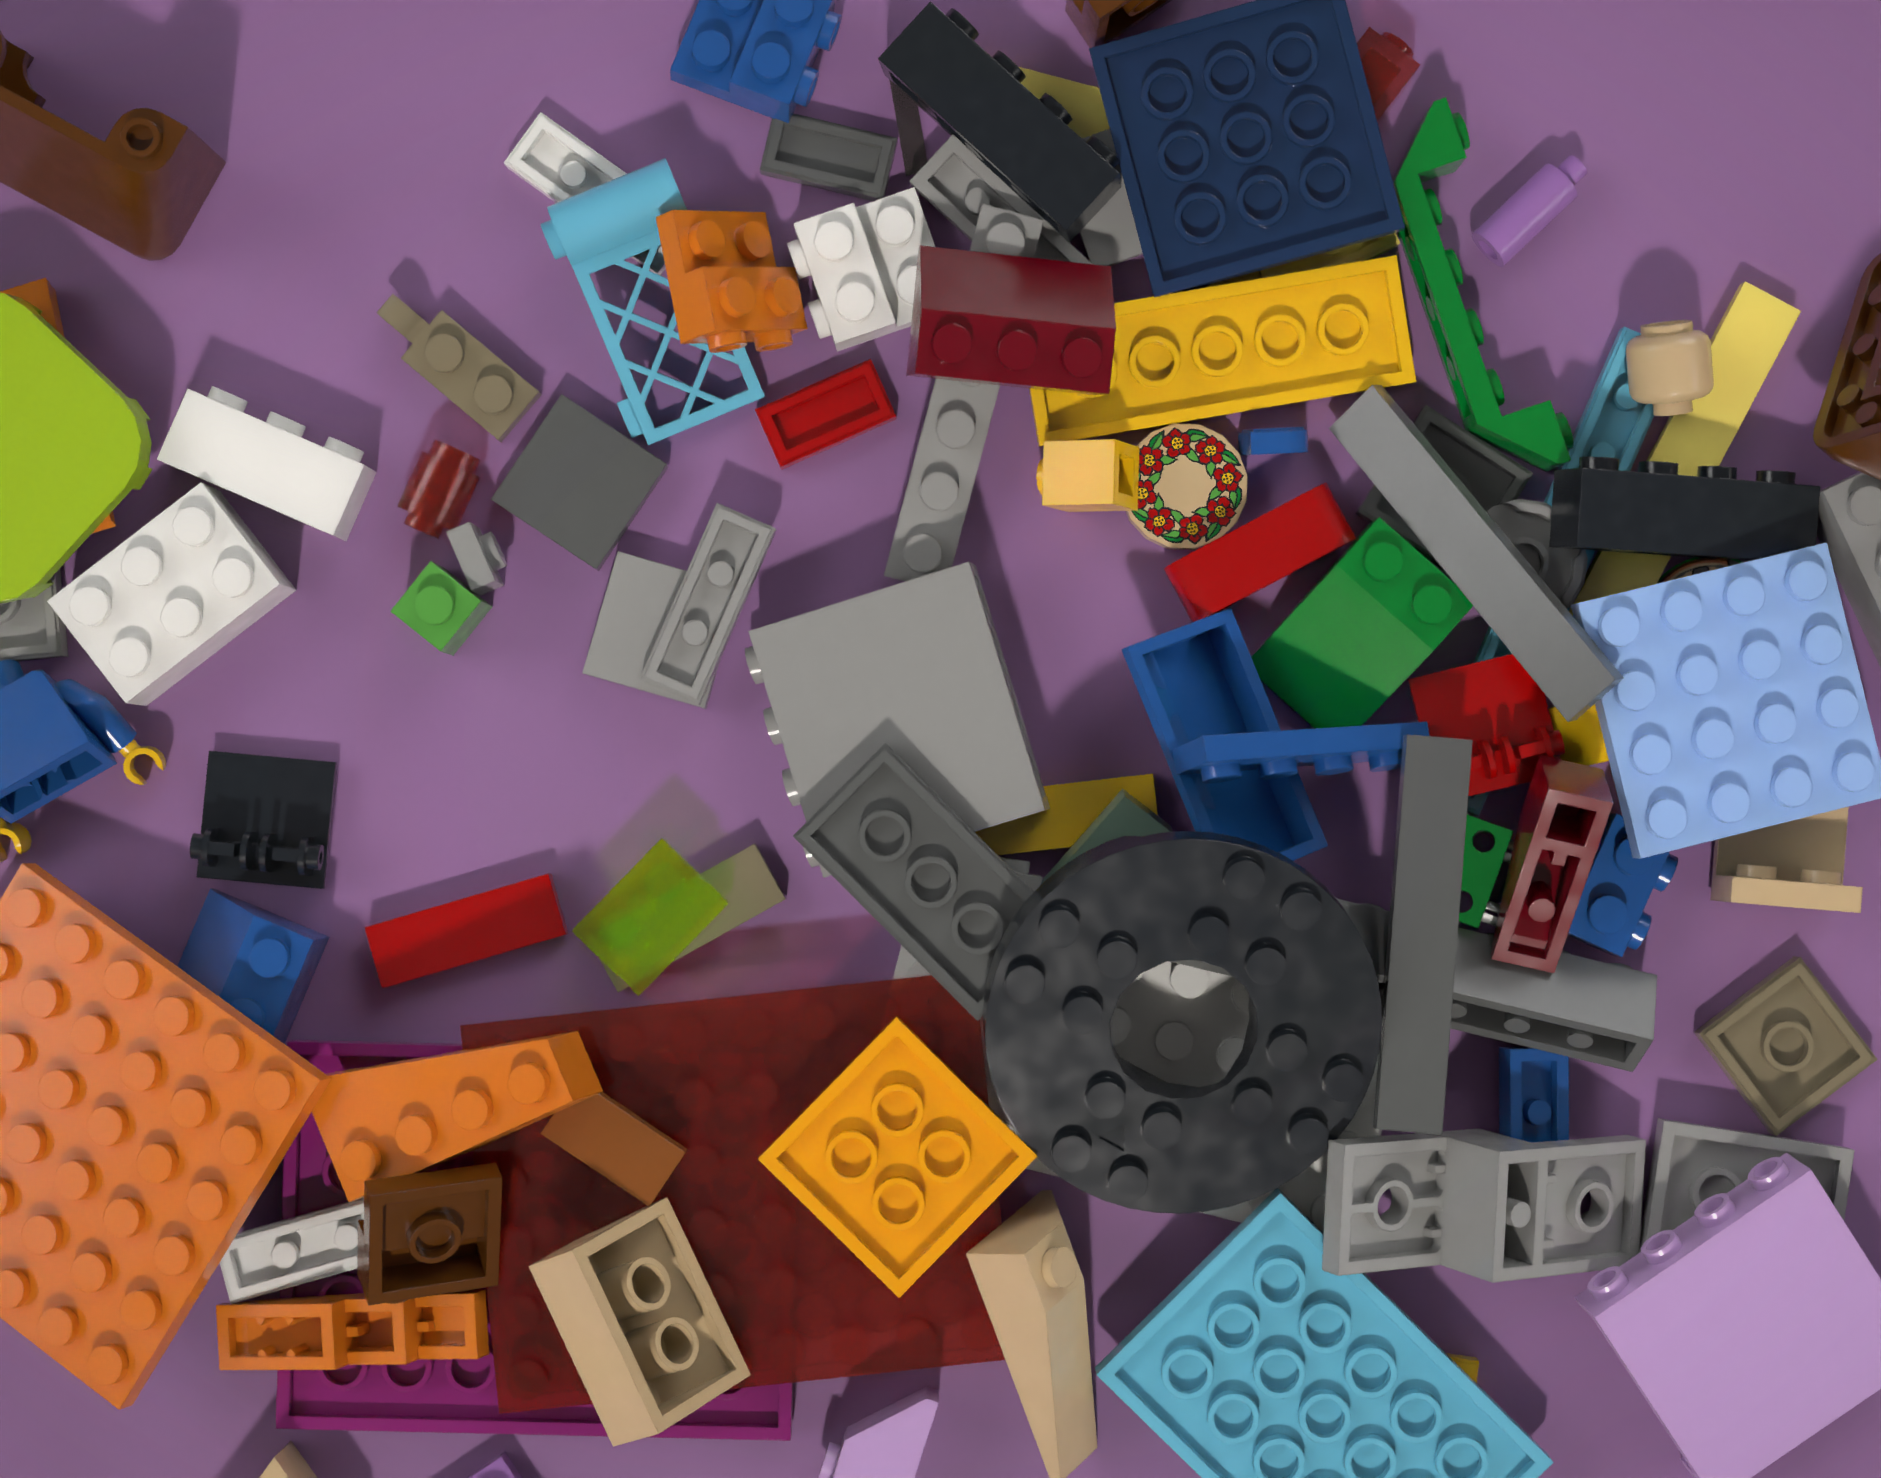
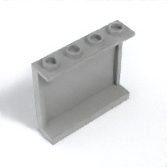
(904, 671)

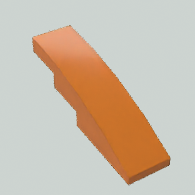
(346, 1331)

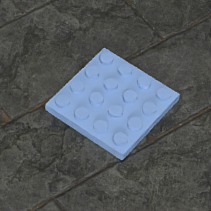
(1732, 701)

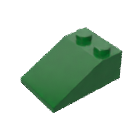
(1360, 630)

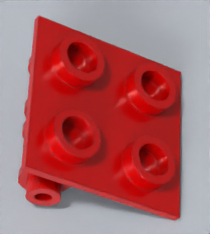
(1498, 710)

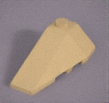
(1042, 1327)

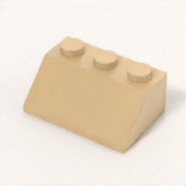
(640, 1323)

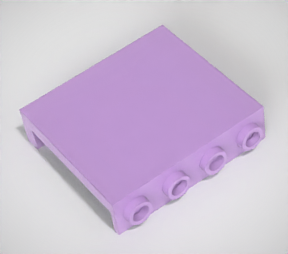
(1746, 1321)

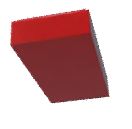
(826, 414)

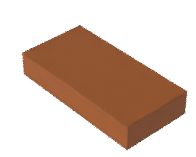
(616, 1145)

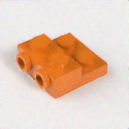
(728, 281)

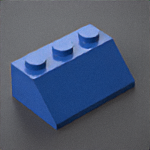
(253, 960)

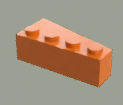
(443, 1105)

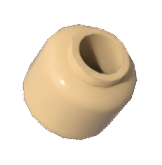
(1669, 366)

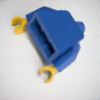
(53, 742)

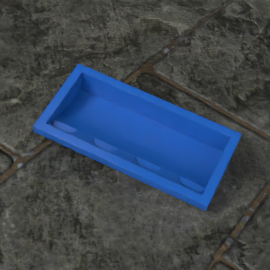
(1206, 684)

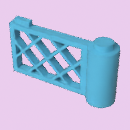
(604, 230)

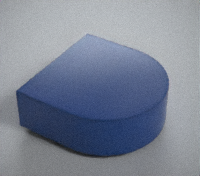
(1273, 441)

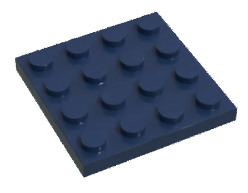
(1246, 140)

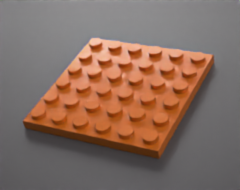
(127, 1134)

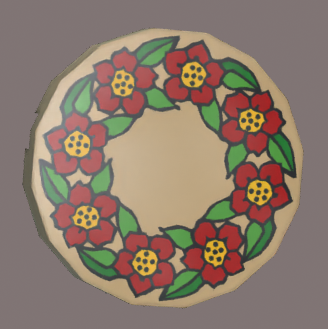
(1188, 487)

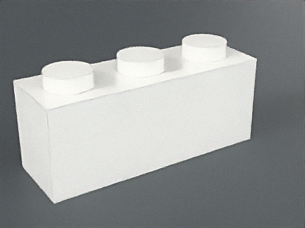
(268, 461)

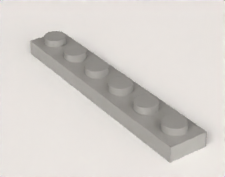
(953, 434)

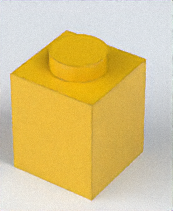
(1089, 475)

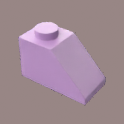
(884, 1442)

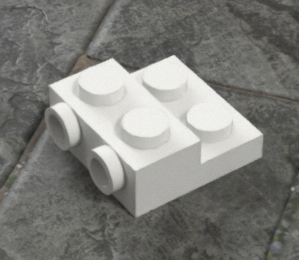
(862, 266)

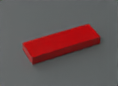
(466, 930)

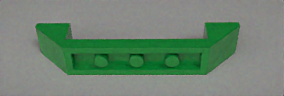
(1528, 434)

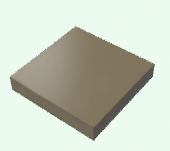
(1785, 1045)

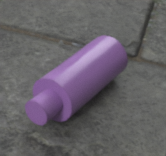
(1529, 210)

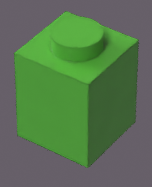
(441, 608)

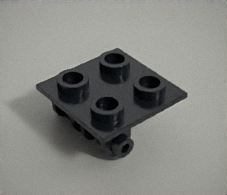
(265, 820)

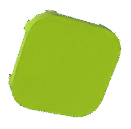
(65, 449)

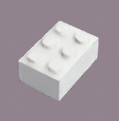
(171, 595)

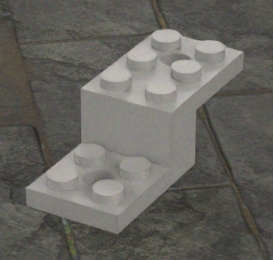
(1482, 1204)

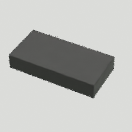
(829, 156)

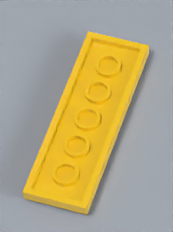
(1242, 350)

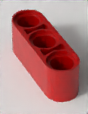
(1259, 553)

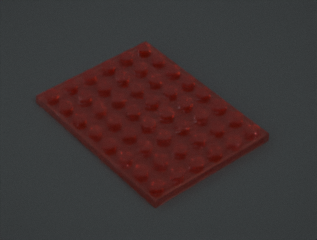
(725, 1086)

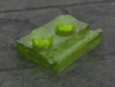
(650, 916)

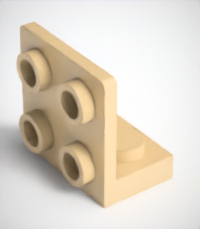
(1787, 865)

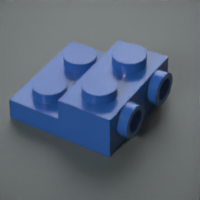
(756, 52)
(1617, 892)

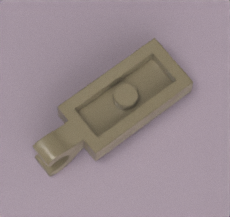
(462, 368)

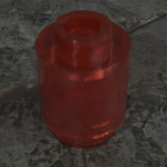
(439, 489)

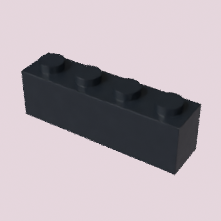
(1001, 120)
(1681, 514)

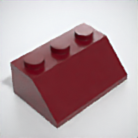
(1012, 321)

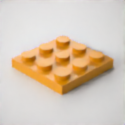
(897, 1156)

